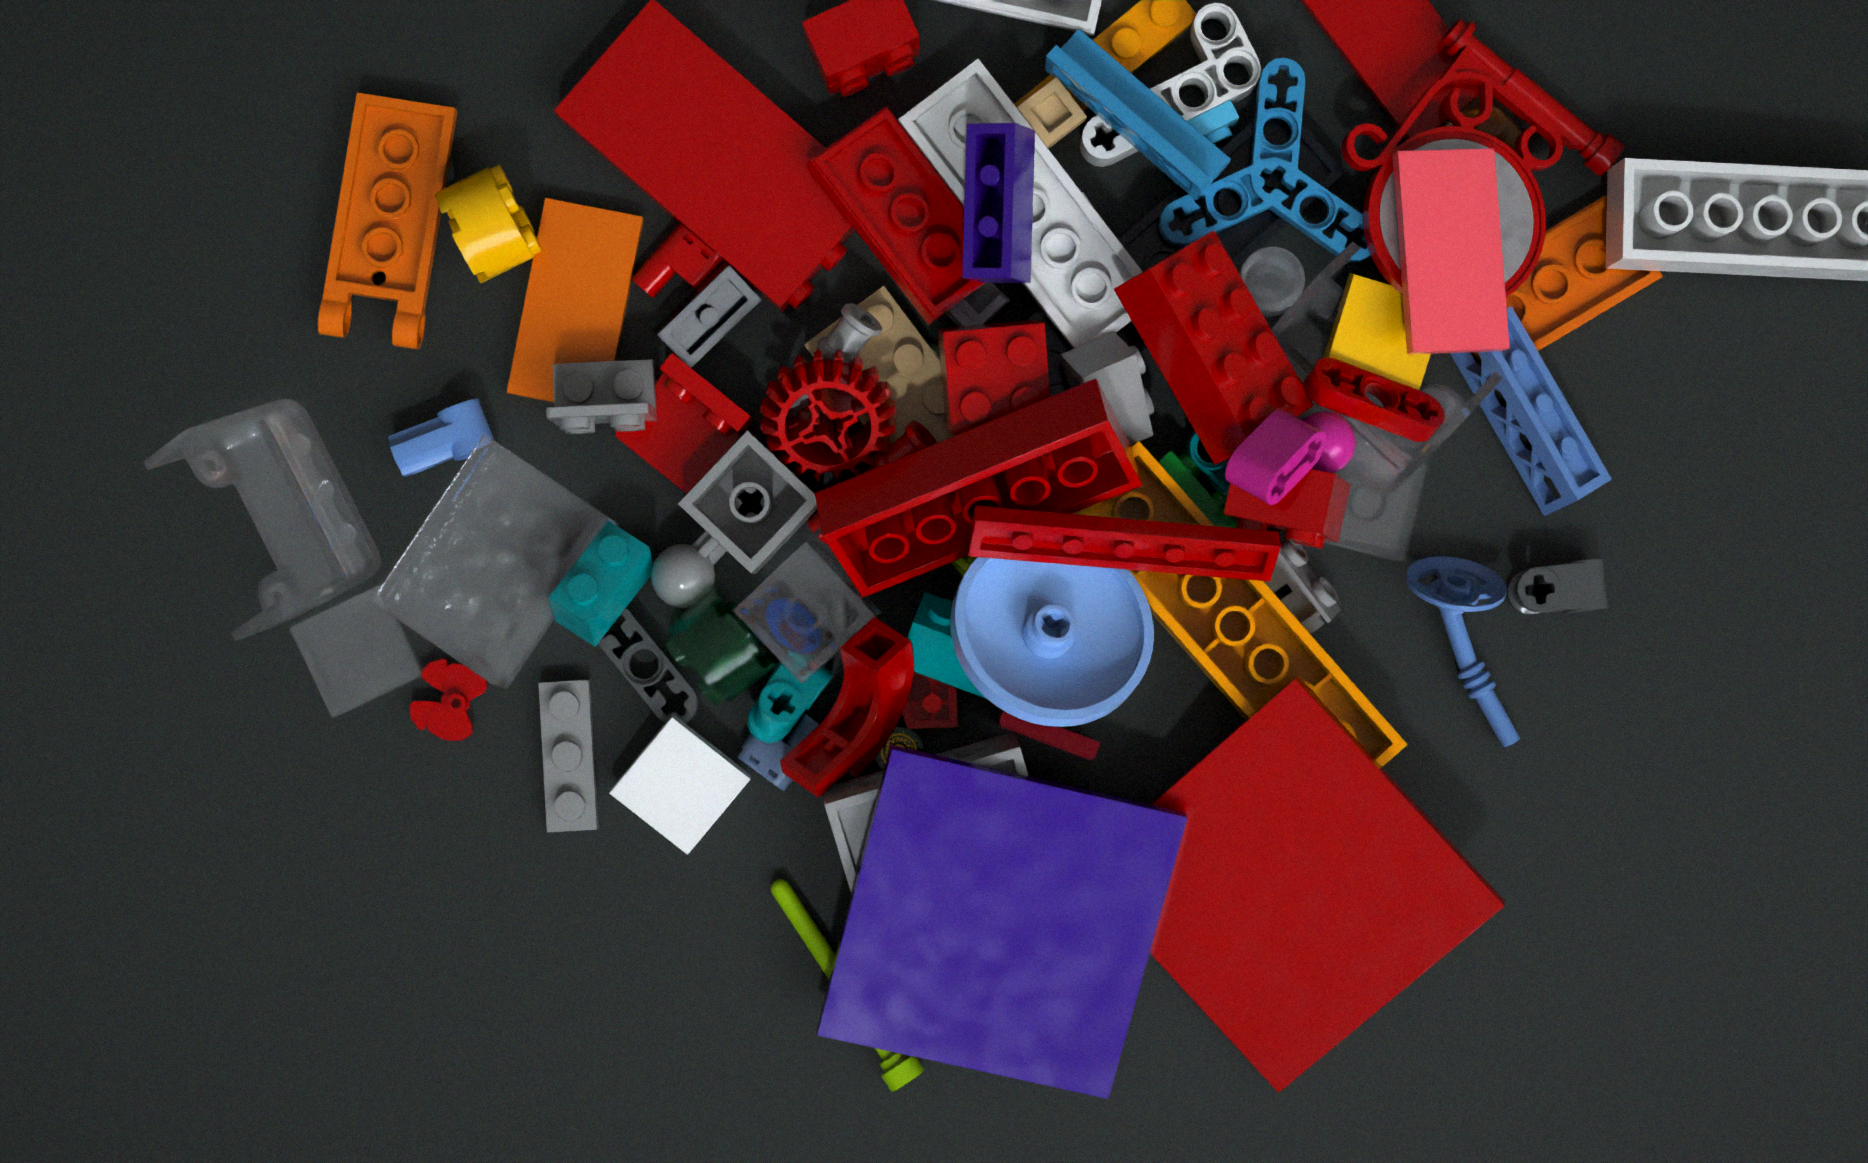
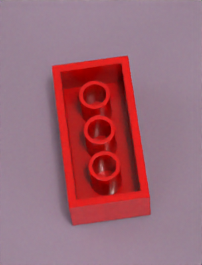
(1212, 344)

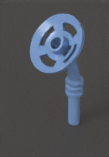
(1453, 596)

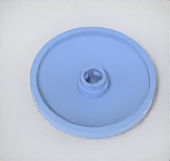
(1051, 638)

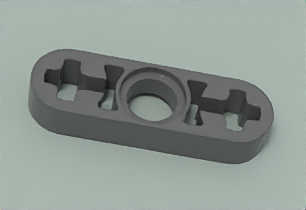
(659, 700)

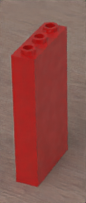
(711, 154)

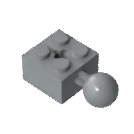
(687, 571)

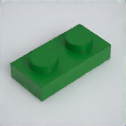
(1186, 475)

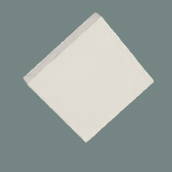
(680, 784)

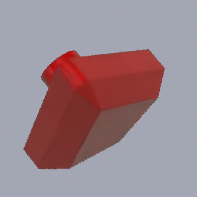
(930, 704)

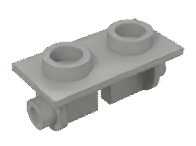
(1309, 594)

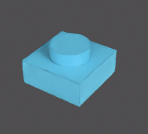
(1216, 122)

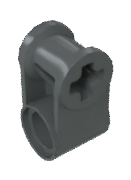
(1565, 587)

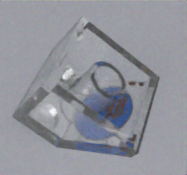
(806, 611)

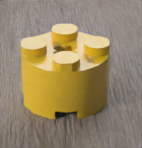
(488, 223)

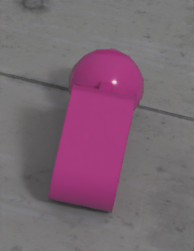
(1287, 449)

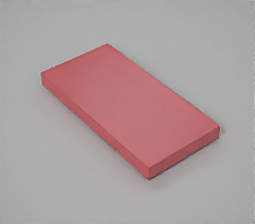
(1450, 251)

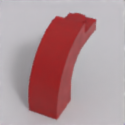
(870, 703)

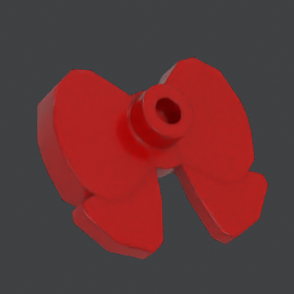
(450, 717)

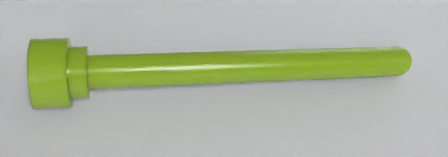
(897, 1067)

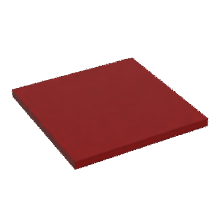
(1305, 886)

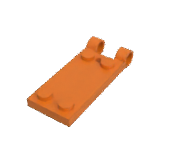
(388, 213)

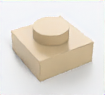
(1052, 112)

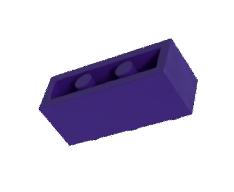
(998, 203)

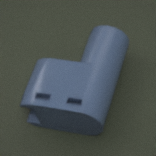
(766, 756)

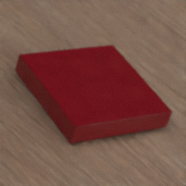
(1051, 735)

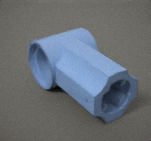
(440, 439)

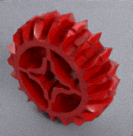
(815, 437)

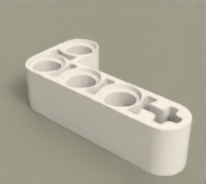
(1206, 76)

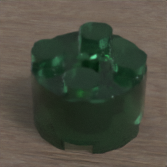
(718, 648)

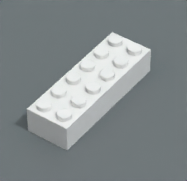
(1737, 219)

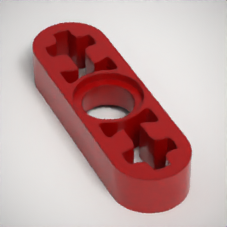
(1343, 390)

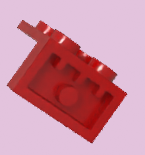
(691, 428)

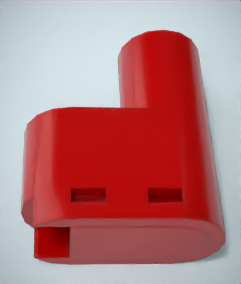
(678, 254)

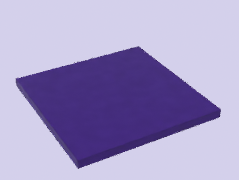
(1000, 922)

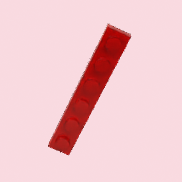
(1123, 543)

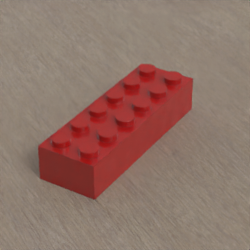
(922, 506)

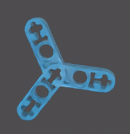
(1267, 158)

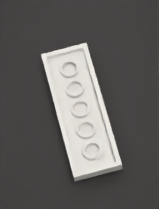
(1073, 250)

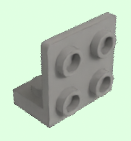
(603, 393)

